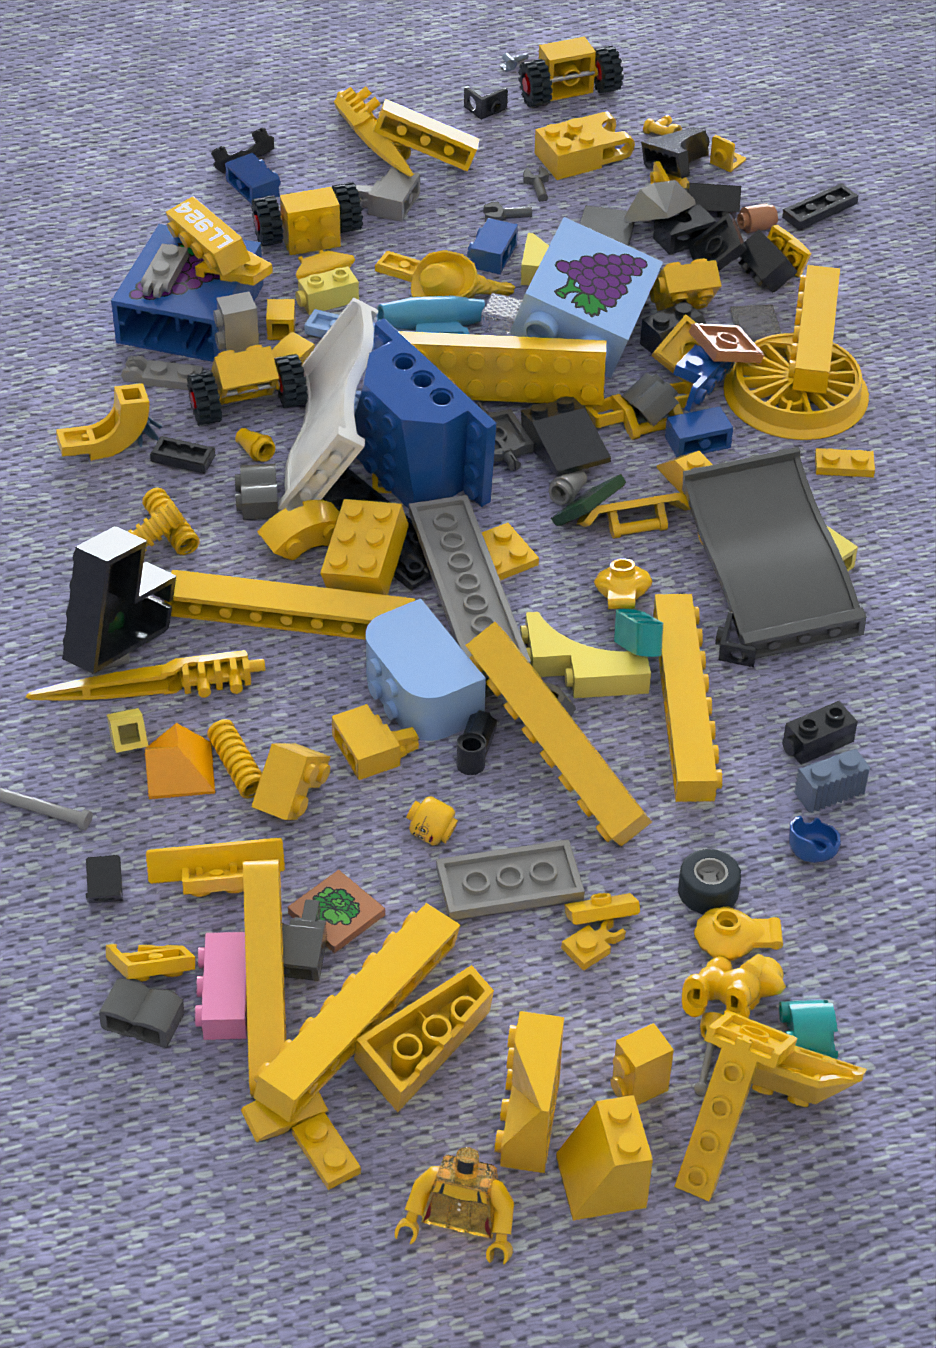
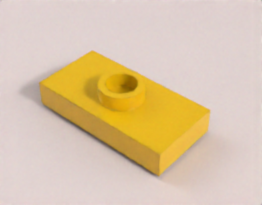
(602, 907)

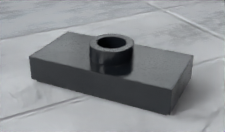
(182, 454)

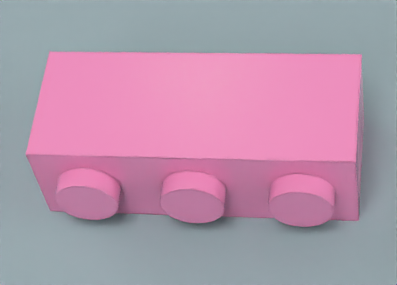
(222, 987)

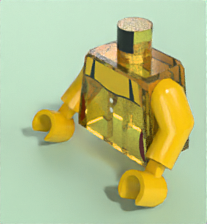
(462, 1198)

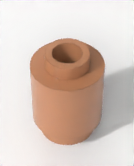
(757, 217)

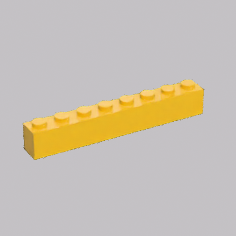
(278, 604)
(685, 700)
(558, 734)
(362, 1004)

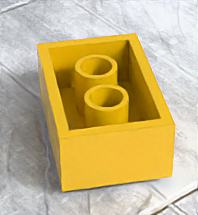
(365, 546)

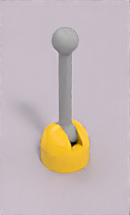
(707, 1019)

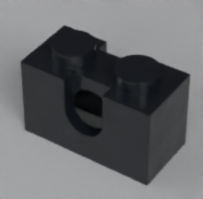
(690, 222)

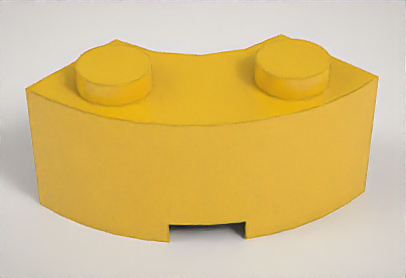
(300, 529)

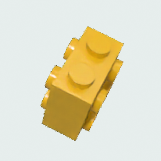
(689, 282)

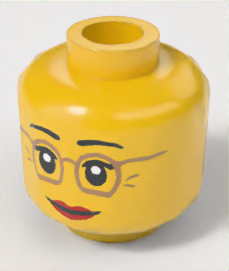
(432, 820)

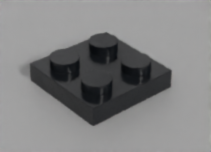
(719, 243)

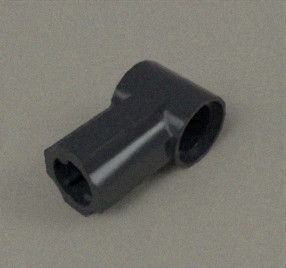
(475, 743)

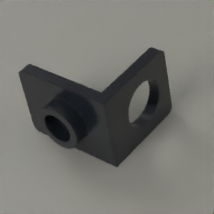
(486, 105)
(727, 648)
(104, 879)

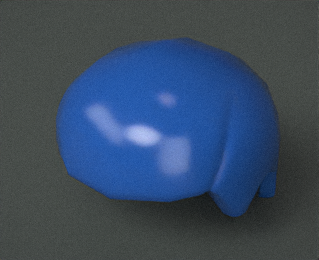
(813, 840)

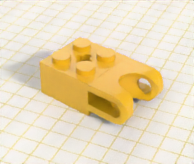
(581, 145)

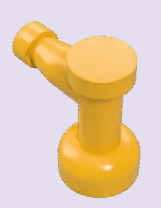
(660, 126)

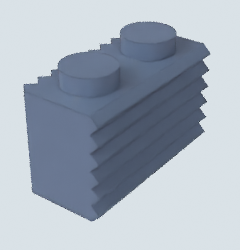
(832, 780)

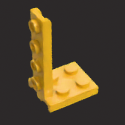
(742, 1047)

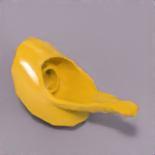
(453, 274)

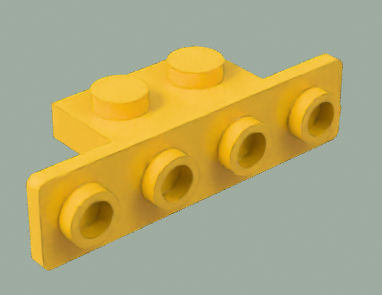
(210, 866)

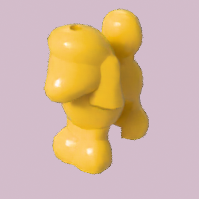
(736, 988)

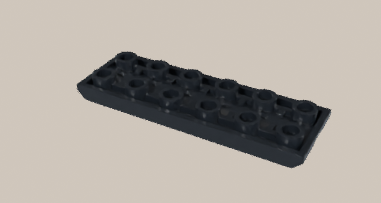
(412, 565)

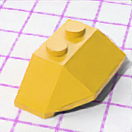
(807, 1077)

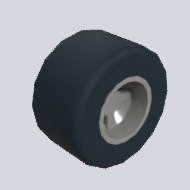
(709, 880)

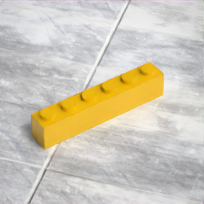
(814, 329)

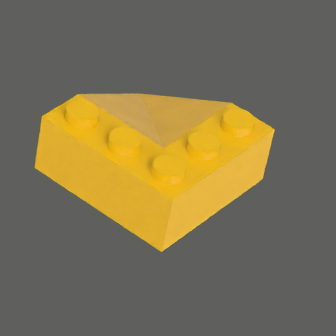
(534, 1085)

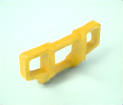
(624, 412)

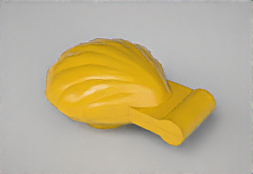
(623, 583)
(735, 934)

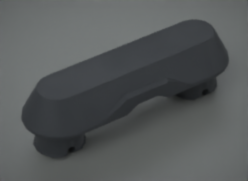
(263, 145)

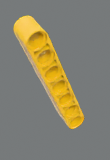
(263, 963)

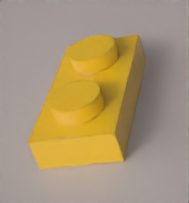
(844, 462)
(326, 1150)

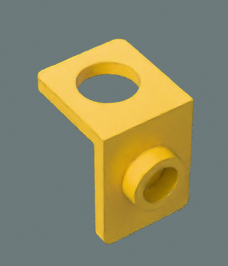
(724, 153)

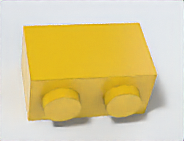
(642, 1064)

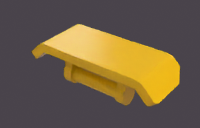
(660, 522)

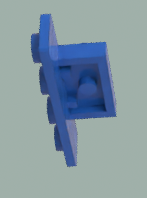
(703, 372)

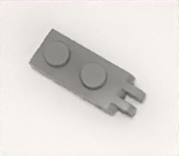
(164, 269)

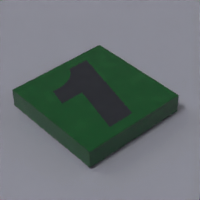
(589, 500)

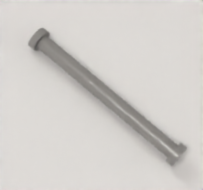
(82, 818)

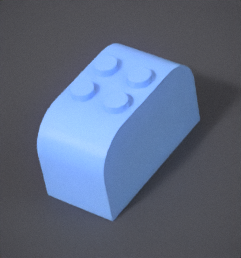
(421, 672)

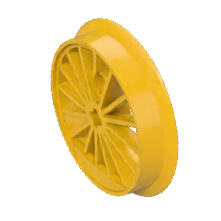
(788, 418)

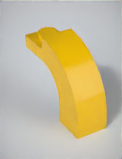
(113, 432)

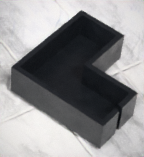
(108, 580)

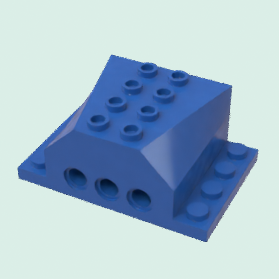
(420, 427)

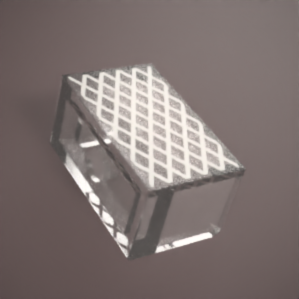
(499, 314)

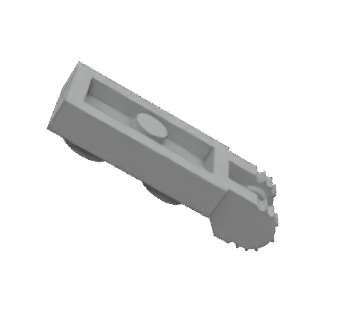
(158, 372)

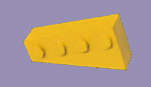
(422, 1036)

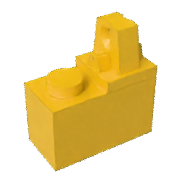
(370, 744)

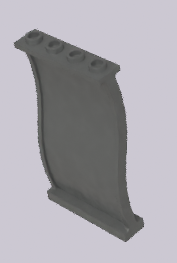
(773, 553)

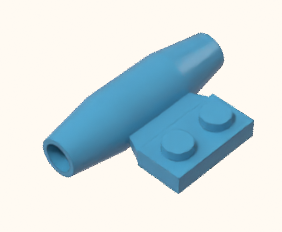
(432, 313)

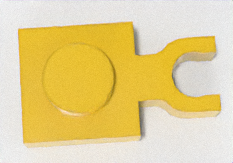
(591, 946)

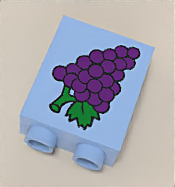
(587, 290)

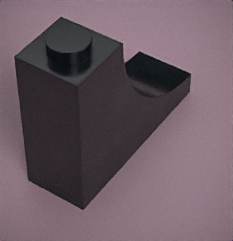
(676, 150)

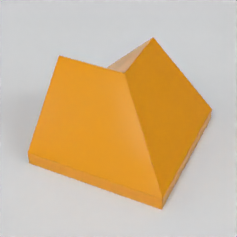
(179, 764)

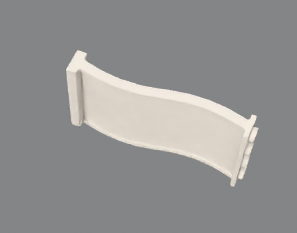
(328, 432)

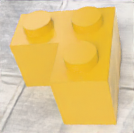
(287, 778)

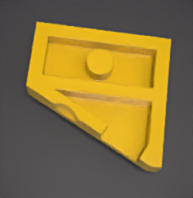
(248, 273)
(151, 961)

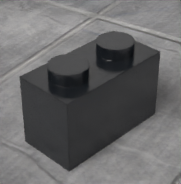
(766, 262)

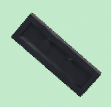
(820, 206)

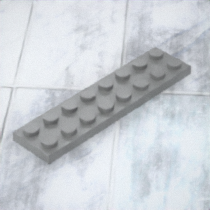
(463, 570)

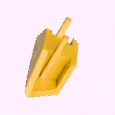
(323, 263)

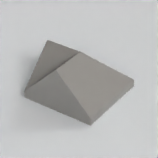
(659, 202)

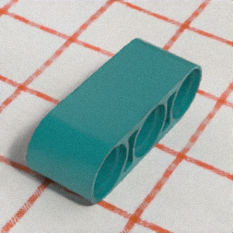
(638, 632)

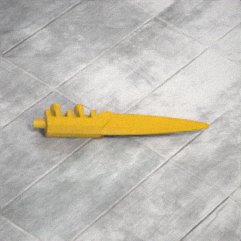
(363, 121)
(160, 679)

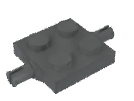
(510, 438)

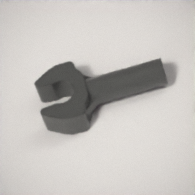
(537, 182)
(496, 211)

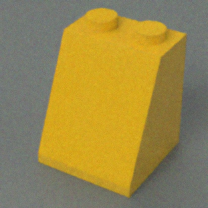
(606, 1161)

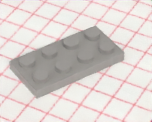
(509, 879)

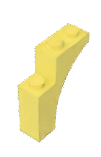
(585, 668)

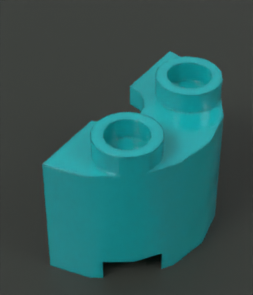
(812, 1024)

